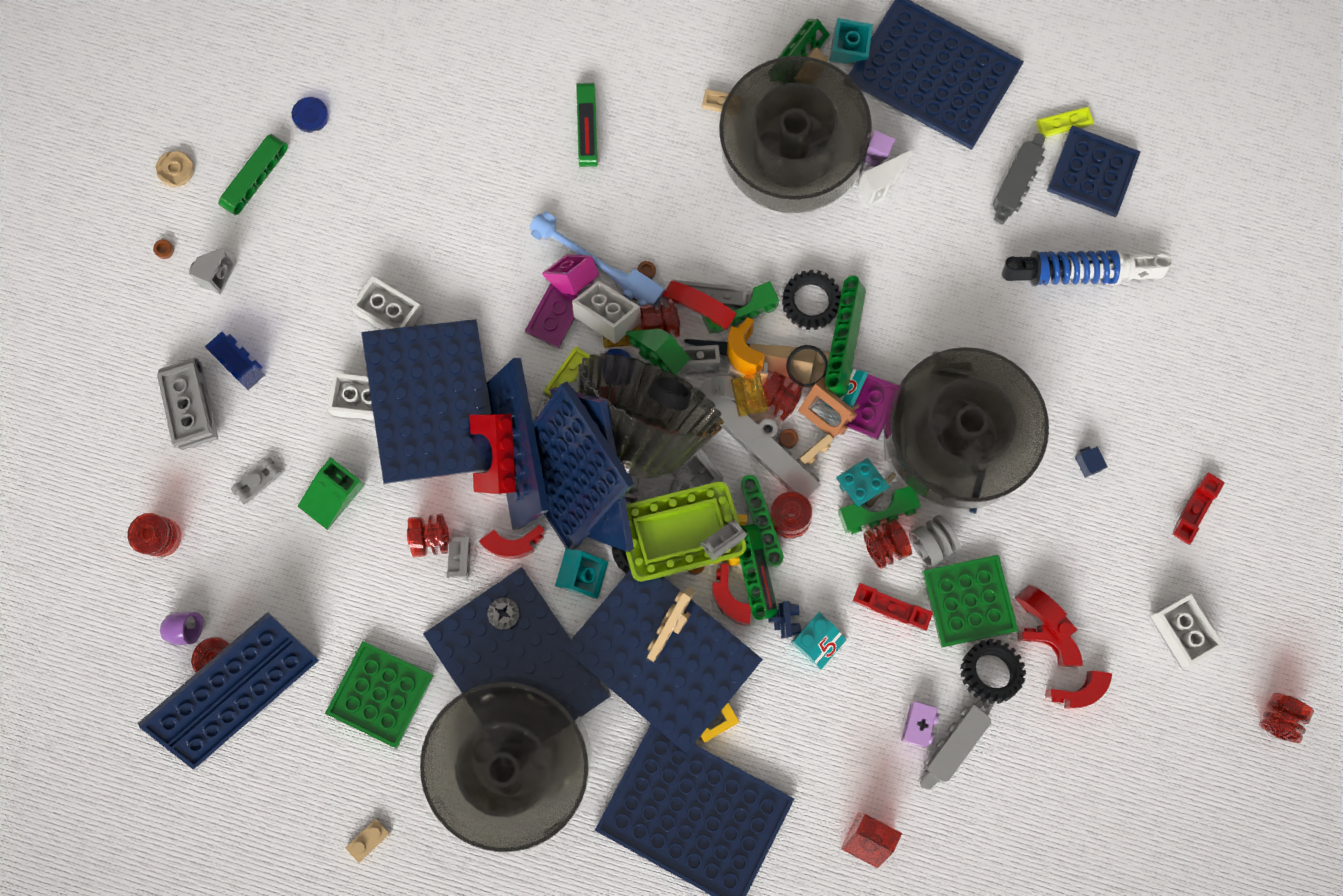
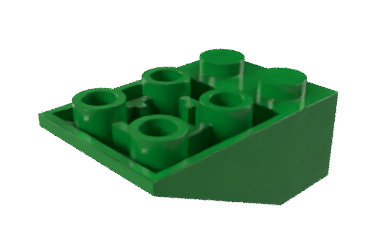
(659, 349)
(330, 493)

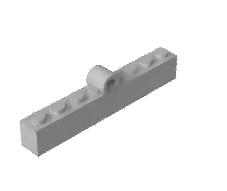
(763, 445)

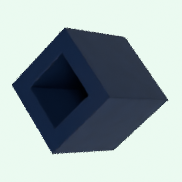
(1090, 461)

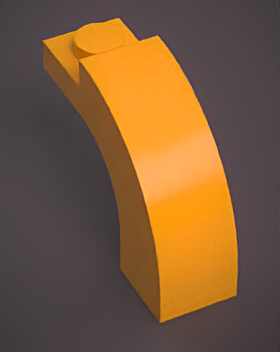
(739, 353)

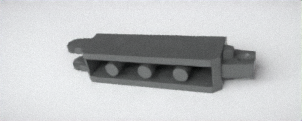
(1018, 177)

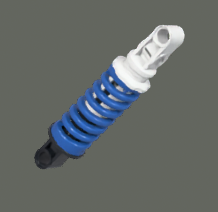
(1108, 267)

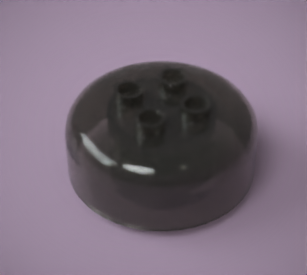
(795, 134)
(964, 434)
(506, 764)

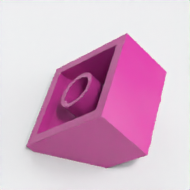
(572, 273)

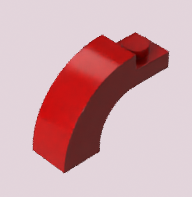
(512, 548)
(729, 607)
(1047, 610)
(1067, 652)
(1091, 691)

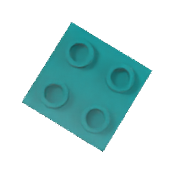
(862, 482)

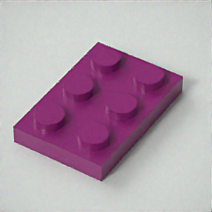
(552, 317)
(873, 403)

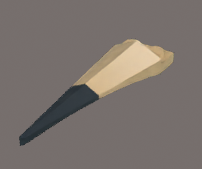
(806, 365)

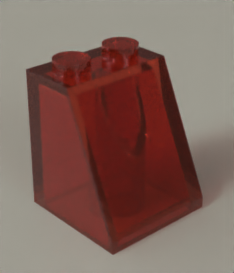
(871, 840)

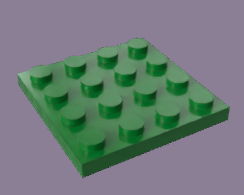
(969, 601)
(379, 694)

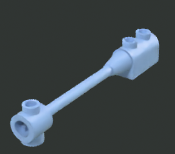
(633, 284)

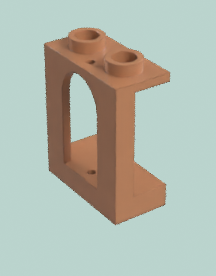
(846, 412)

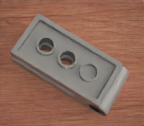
(187, 404)

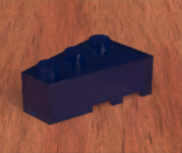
(235, 360)

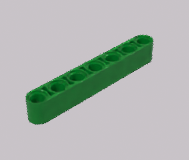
(845, 336)

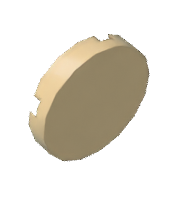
(174, 168)

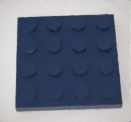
(1093, 171)

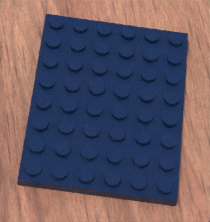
(935, 72)
(422, 399)
(577, 467)
(530, 649)
(690, 676)
(694, 815)

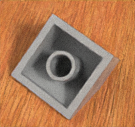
(213, 269)

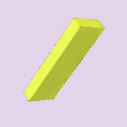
(1062, 122)
(567, 371)

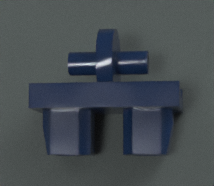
(782, 619)

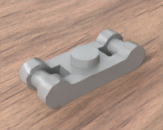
(256, 481)

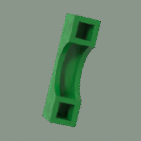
(763, 300)
(902, 502)

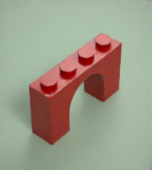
(501, 475)

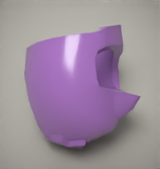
(174, 628)

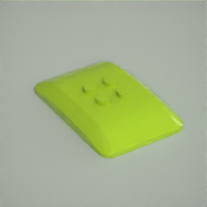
(673, 525)

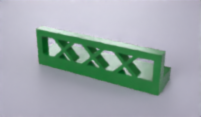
(806, 34)

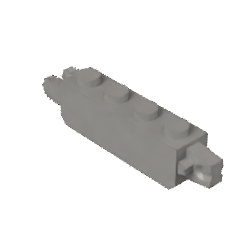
(957, 744)

